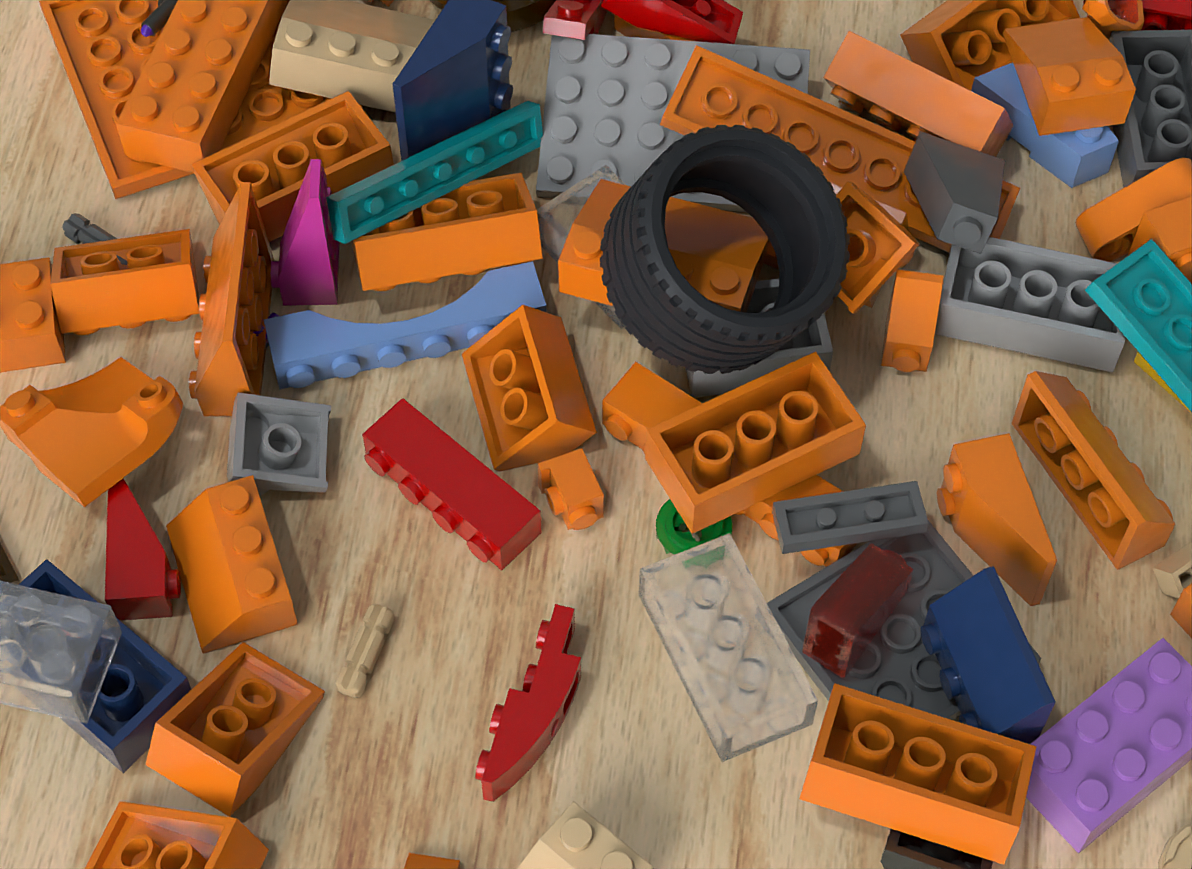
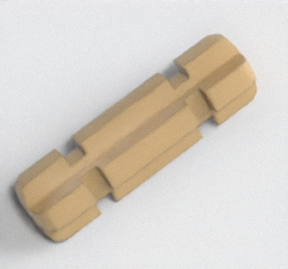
(365, 651)

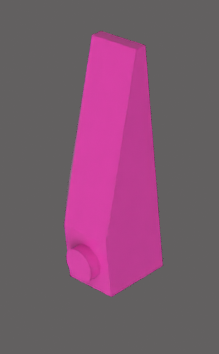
(308, 252)

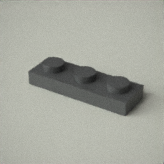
(849, 517)

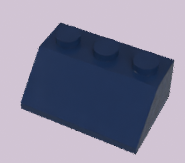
(987, 659)

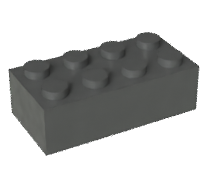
(1161, 109)

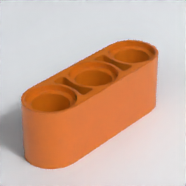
(1113, 222)

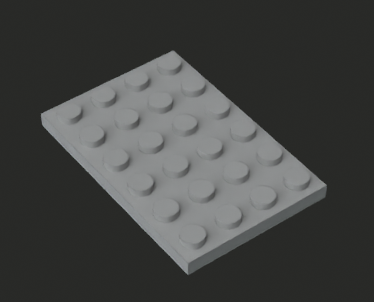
(610, 101)

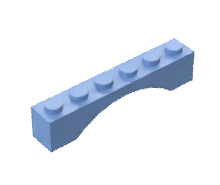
(318, 348)

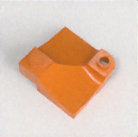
(94, 428)

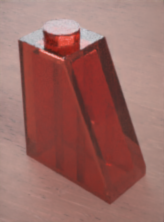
(855, 608)

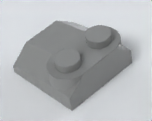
(278, 443)

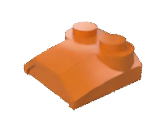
(876, 246)

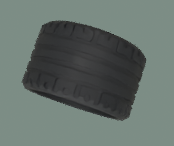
(786, 200)

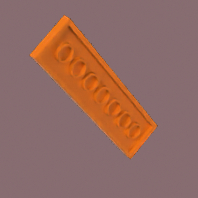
(835, 140)

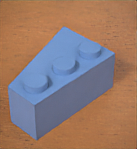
(1067, 155)

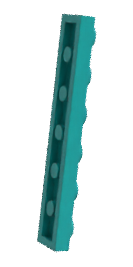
(434, 172)

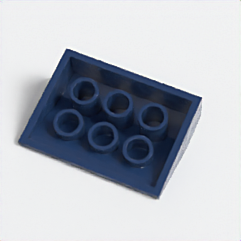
(454, 75)

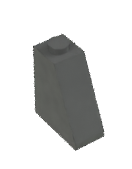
(956, 190)

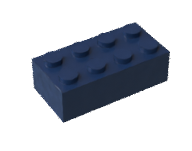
(134, 691)

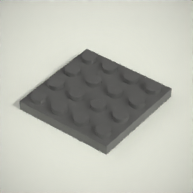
(895, 660)

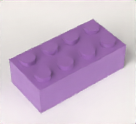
(1115, 747)

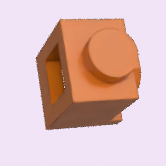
(571, 489)

